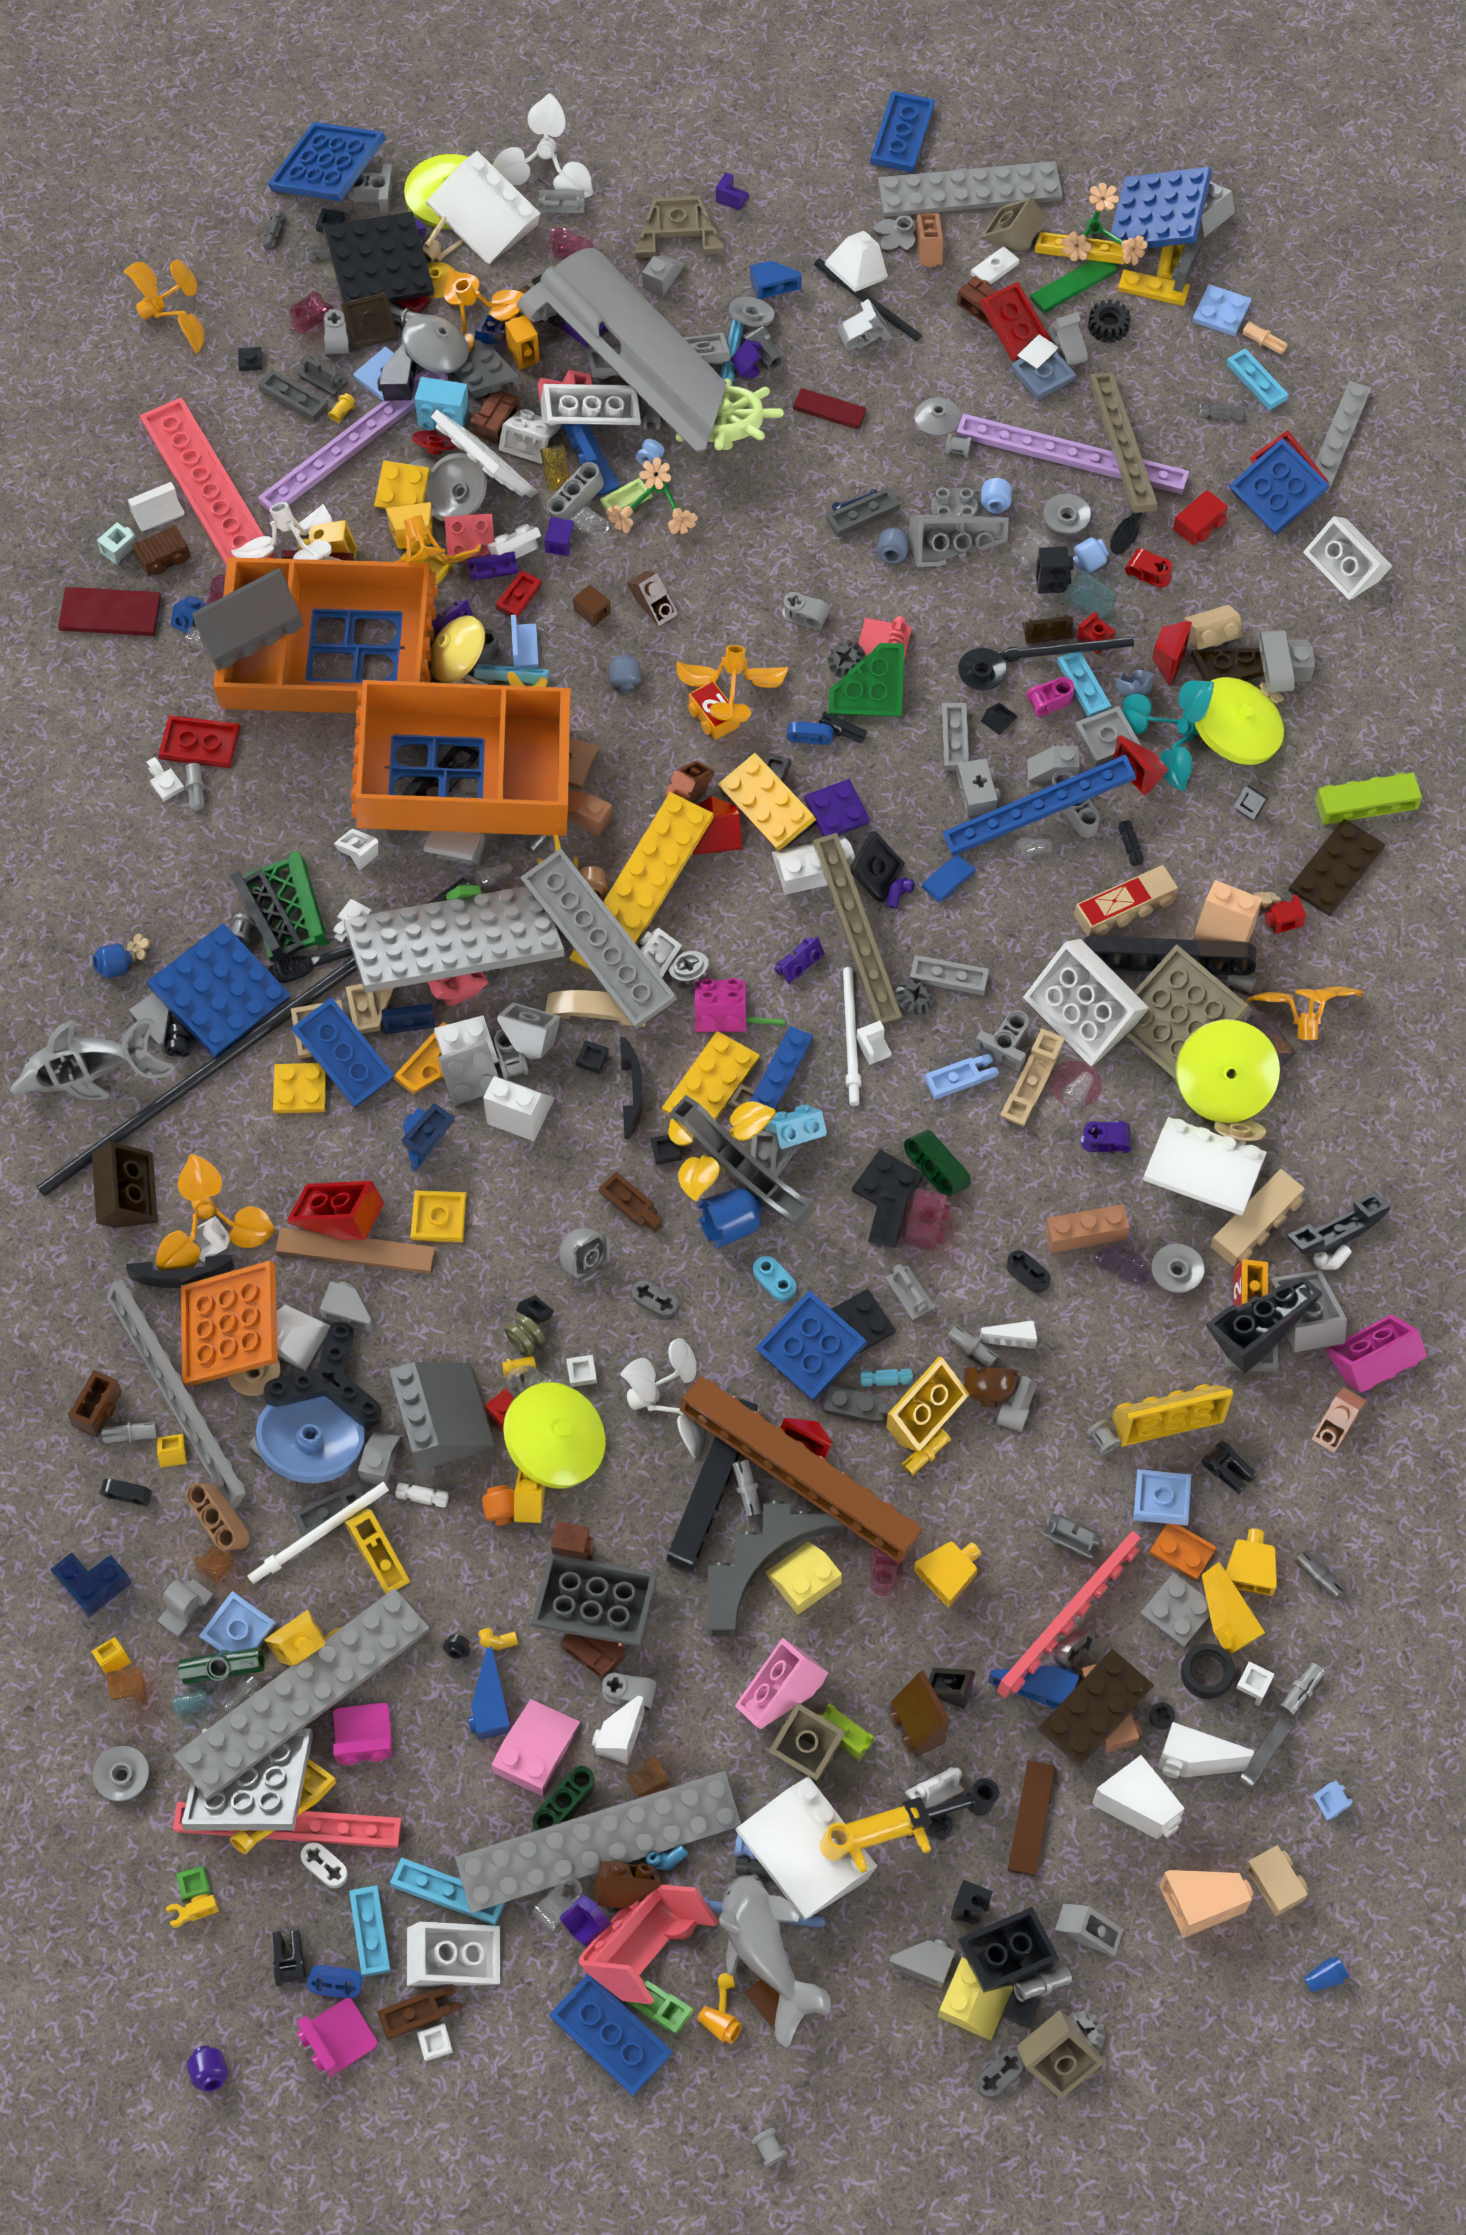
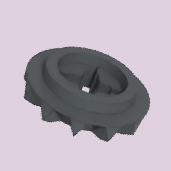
(836, 663)
(905, 999)

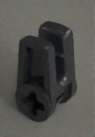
(1228, 1459)
(292, 1968)

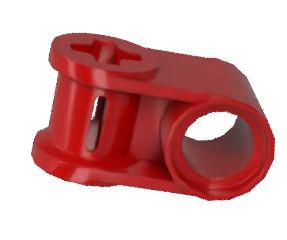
(1149, 567)

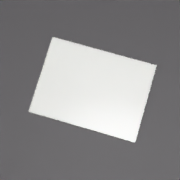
(1038, 351)

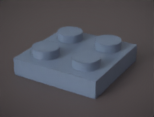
(1047, 378)

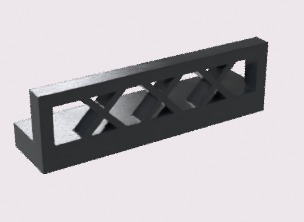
(446, 754)
(258, 914)

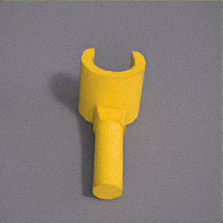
(725, 1982)

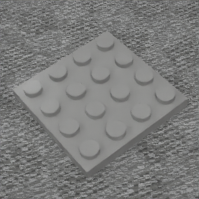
(261, 1797)

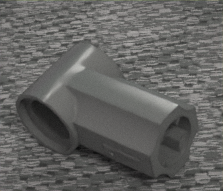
(769, 354)

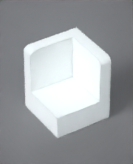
(872, 1042)
(211, 1238)
(1255, 1682)

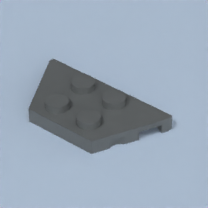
(485, 371)

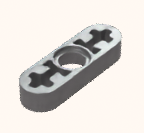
(1264, 1754)

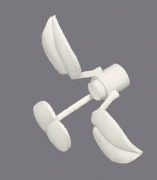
(547, 119)
(284, 520)
(644, 1390)

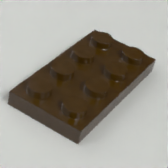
(1336, 867)
(1096, 1708)

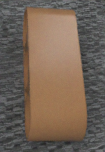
(207, 1511)

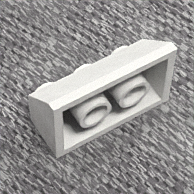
(1347, 557)
(800, 867)

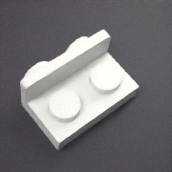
(659, 949)

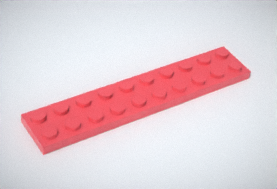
(201, 477)

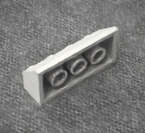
(589, 404)

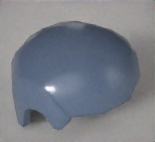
(1138, 683)

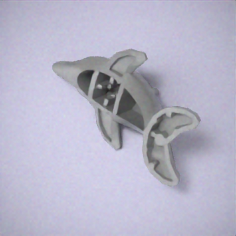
(73, 1063)
(755, 1937)

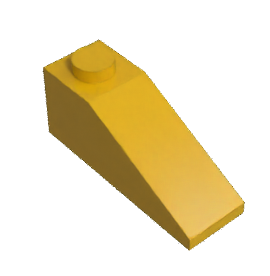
(376, 1550)
(1229, 1613)

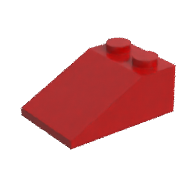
(338, 1209)

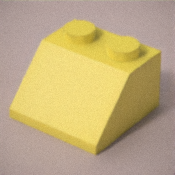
(805, 1576)
(970, 2007)

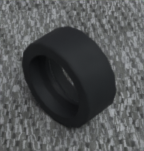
(1198, 1689)

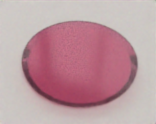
(1067, 1073)

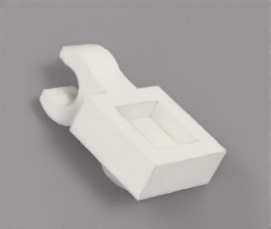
(164, 783)
(351, 909)

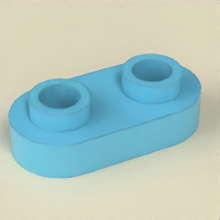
(773, 1278)

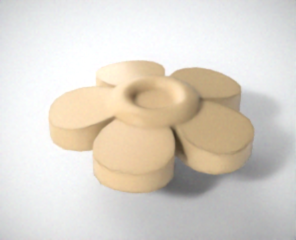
(1274, 696)
(1268, 898)
(138, 947)

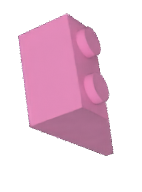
(781, 1683)
(535, 1747)

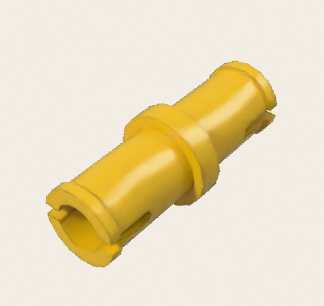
(927, 1453)

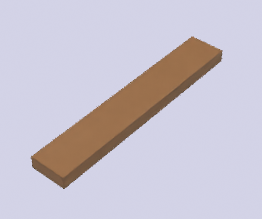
(360, 1252)

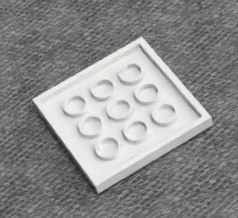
(483, 455)

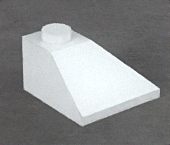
(858, 261)
(298, 1336)
(620, 1732)

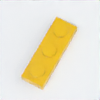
(1152, 287)

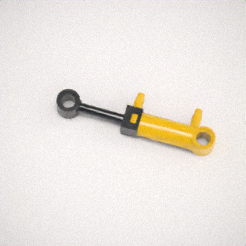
(908, 1820)

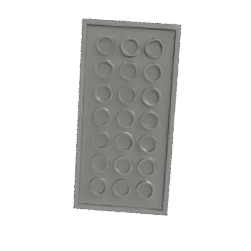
(451, 938)

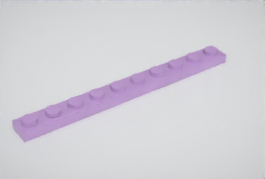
(341, 448)
(1064, 451)

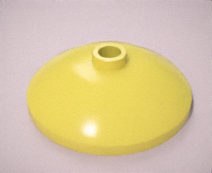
(457, 649)

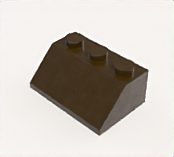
(124, 1186)

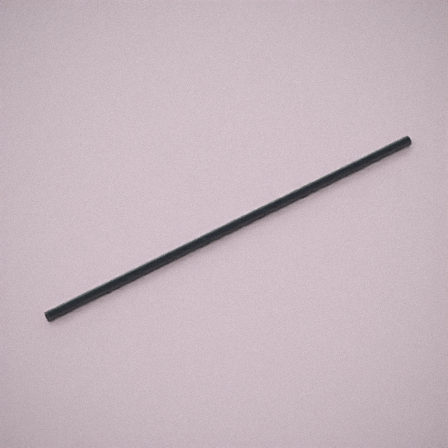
(211, 1067)

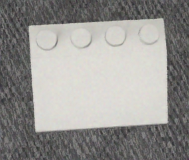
(484, 208)
(1085, 1001)
(1205, 1166)
(787, 1844)

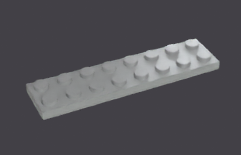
(969, 188)
(598, 938)

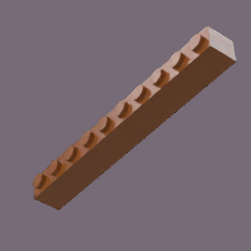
(800, 1469)

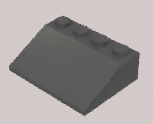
(247, 620)
(441, 1412)
(594, 1599)

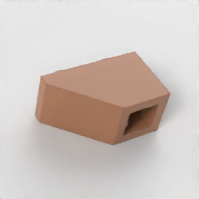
(1339, 1419)

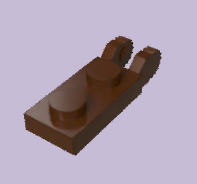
(416, 2012)

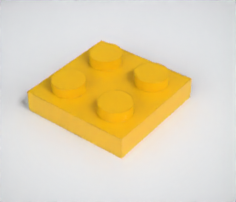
(401, 485)
(299, 1088)

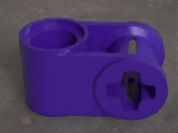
(1108, 1137)

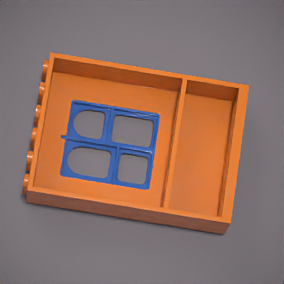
(281, 673)
(520, 760)

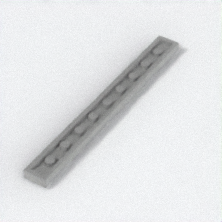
(176, 1395)

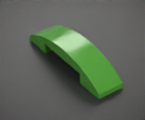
(665, 2009)

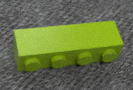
(1368, 798)

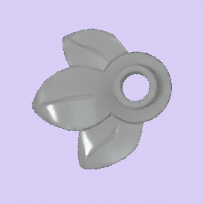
(894, 235)

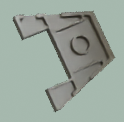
(678, 218)

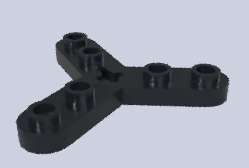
(310, 1383)

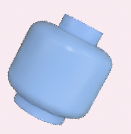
(996, 495)
(1090, 555)

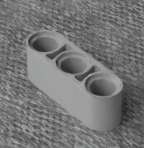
(578, 483)
(1276, 661)
(1079, 814)

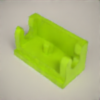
(855, 1740)

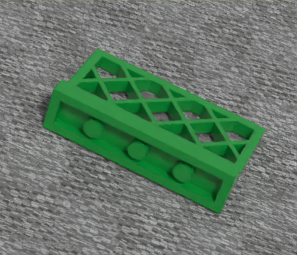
(305, 895)

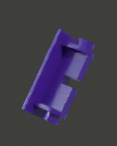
(492, 566)
(455, 611)
(805, 955)

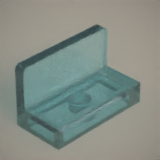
(1090, 595)

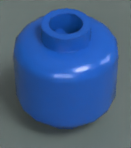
(111, 960)

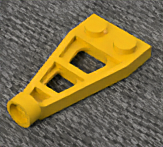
(316, 1785)

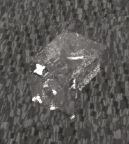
(1029, 550)

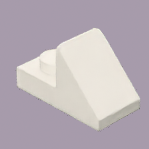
(359, 846)

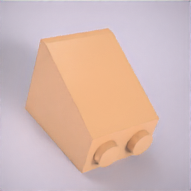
(1227, 914)
(1204, 1898)

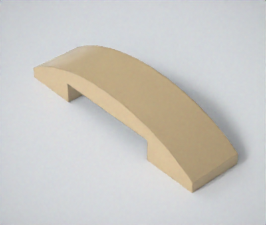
(585, 1004)
(1033, 1078)

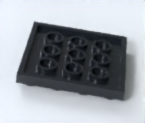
(379, 258)

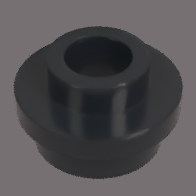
(456, 1646)

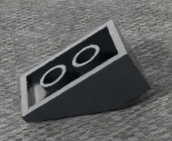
(1009, 1951)

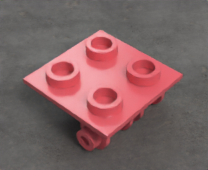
(467, 532)
(884, 632)

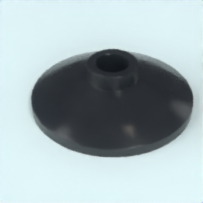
(982, 660)

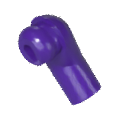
(897, 889)

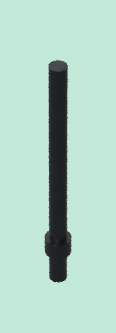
(863, 296)
(1013, 653)

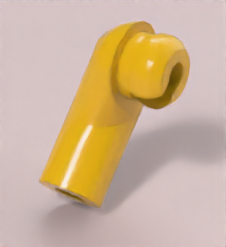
(497, 1643)

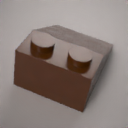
(919, 1716)

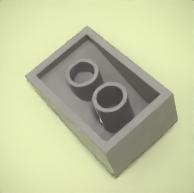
(1323, 1323)

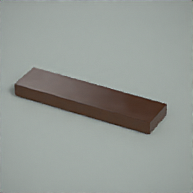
(1031, 1818)

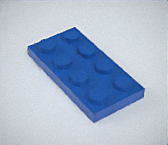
(902, 131)
(343, 1052)
(611, 2034)

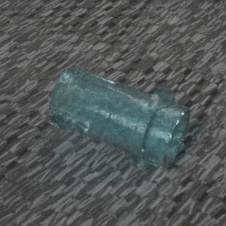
(189, 1702)

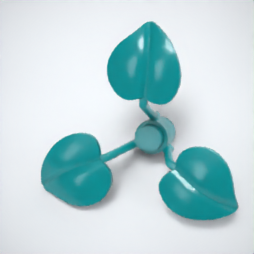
(1195, 700)

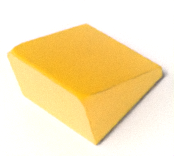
(171, 1450)
(111, 1656)

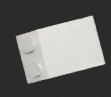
(1198, 1754)
(452, 1954)

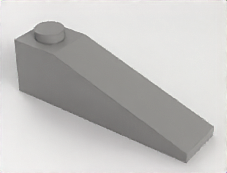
(945, 536)

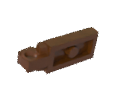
(631, 1202)

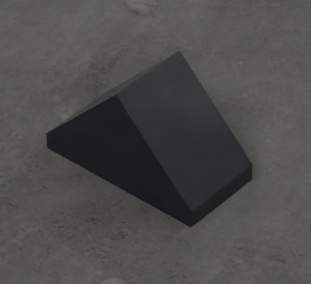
(952, 1684)

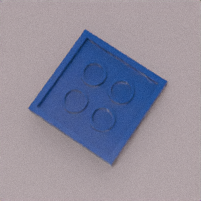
(1279, 486)
(811, 1345)

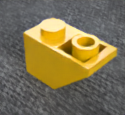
(528, 1500)

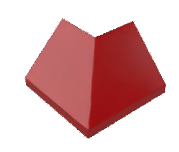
(1171, 649)
(1145, 764)
(723, 831)
(809, 1433)

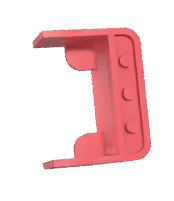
(639, 1934)

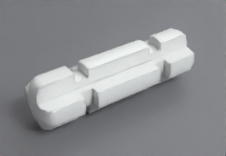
(421, 1495)

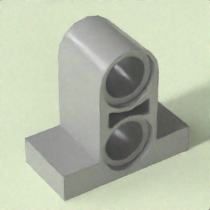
(374, 188)
(864, 328)
(1068, 339)
(1006, 1035)
(183, 1605)

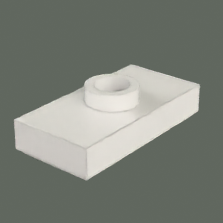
(995, 265)

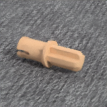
(1264, 338)

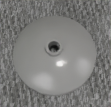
(435, 343)
(448, 481)

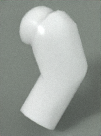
(1334, 1261)

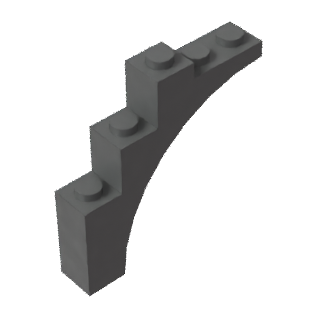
(739, 1163)
(753, 1551)

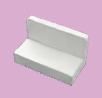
(156, 507)

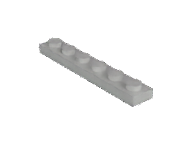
(1341, 430)

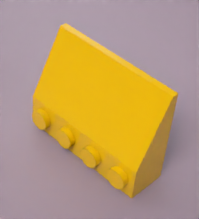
(1171, 1414)

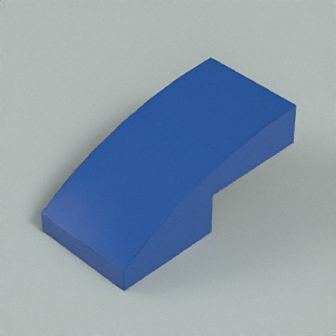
(947, 878)

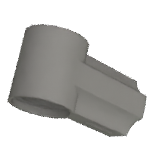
(1016, 1409)

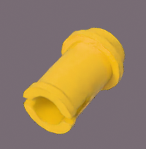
(343, 406)
(511, 1364)

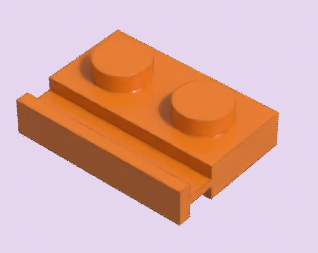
(1182, 1550)

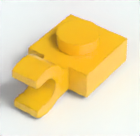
(198, 1908)

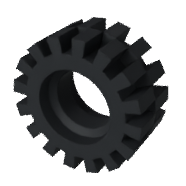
(1109, 331)

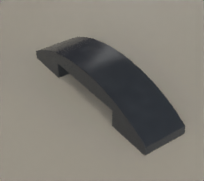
(631, 1113)
(1343, 1229)
(175, 1278)

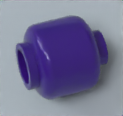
(207, 2068)

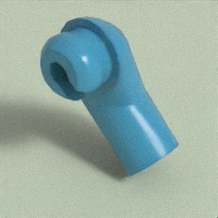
(666, 1860)

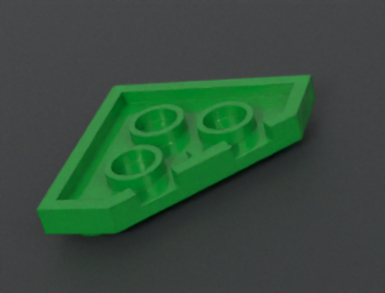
(872, 685)

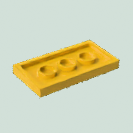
(766, 802)
(715, 1075)

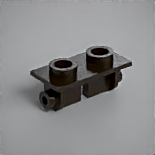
(1048, 629)

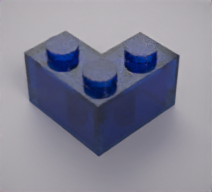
(94, 1587)

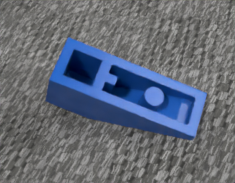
(1047, 1685)
(488, 1704)

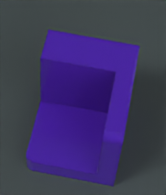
(728, 195)
(746, 358)
(558, 536)
(584, 1920)

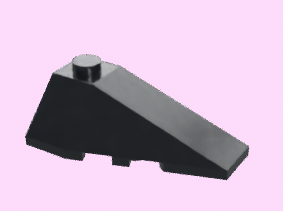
(1257, 1326)

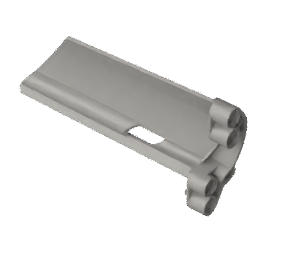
(652, 354)

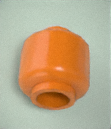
(499, 1505)

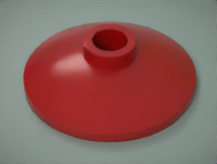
(433, 441)

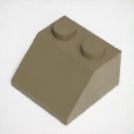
(1015, 225)
(807, 1742)
(1059, 2054)

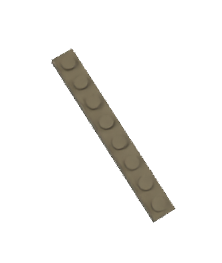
(1123, 443)
(857, 929)

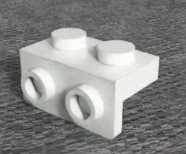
(521, 541)

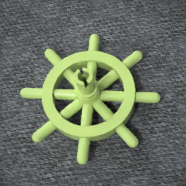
(729, 426)

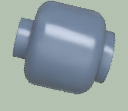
(892, 545)
(624, 673)

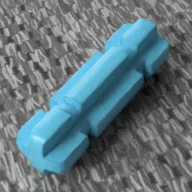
(886, 1377)

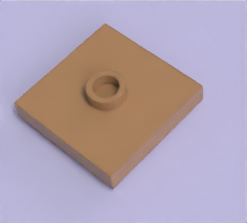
(580, 761)

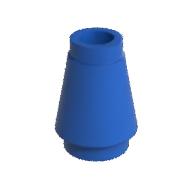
(1326, 1975)

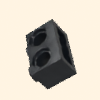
(1053, 569)

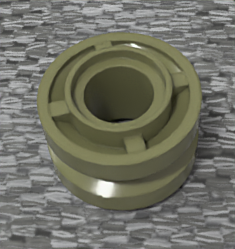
(524, 1334)

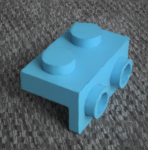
(797, 1126)

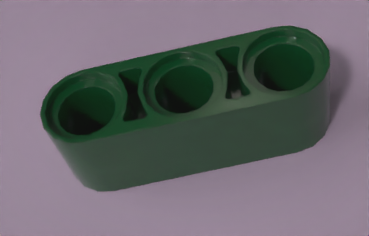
(937, 1163)
(569, 1790)

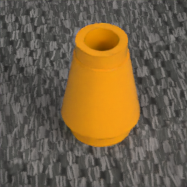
(720, 2024)

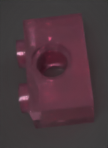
(924, 1206)

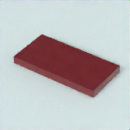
(109, 611)

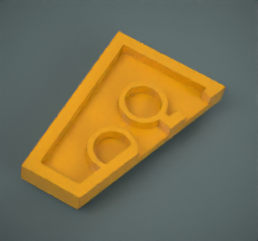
(422, 1067)

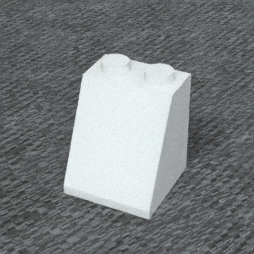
(516, 1108)
(1140, 1800)

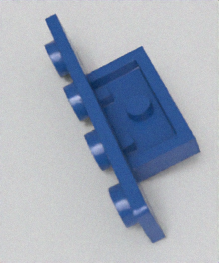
(587, 450)

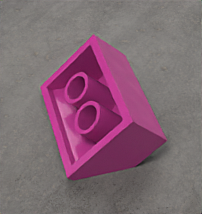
(1377, 1353)

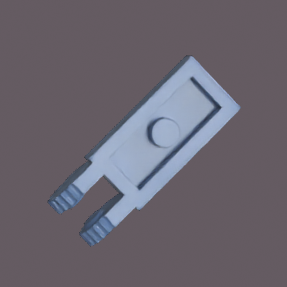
(959, 1076)

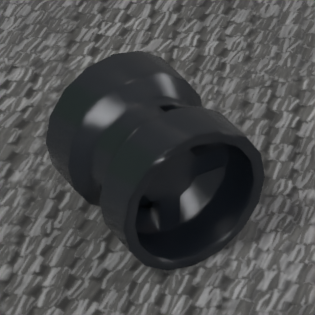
(178, 1041)

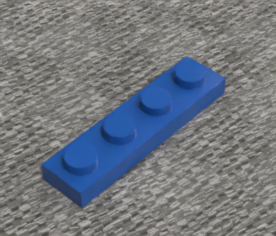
(782, 1068)

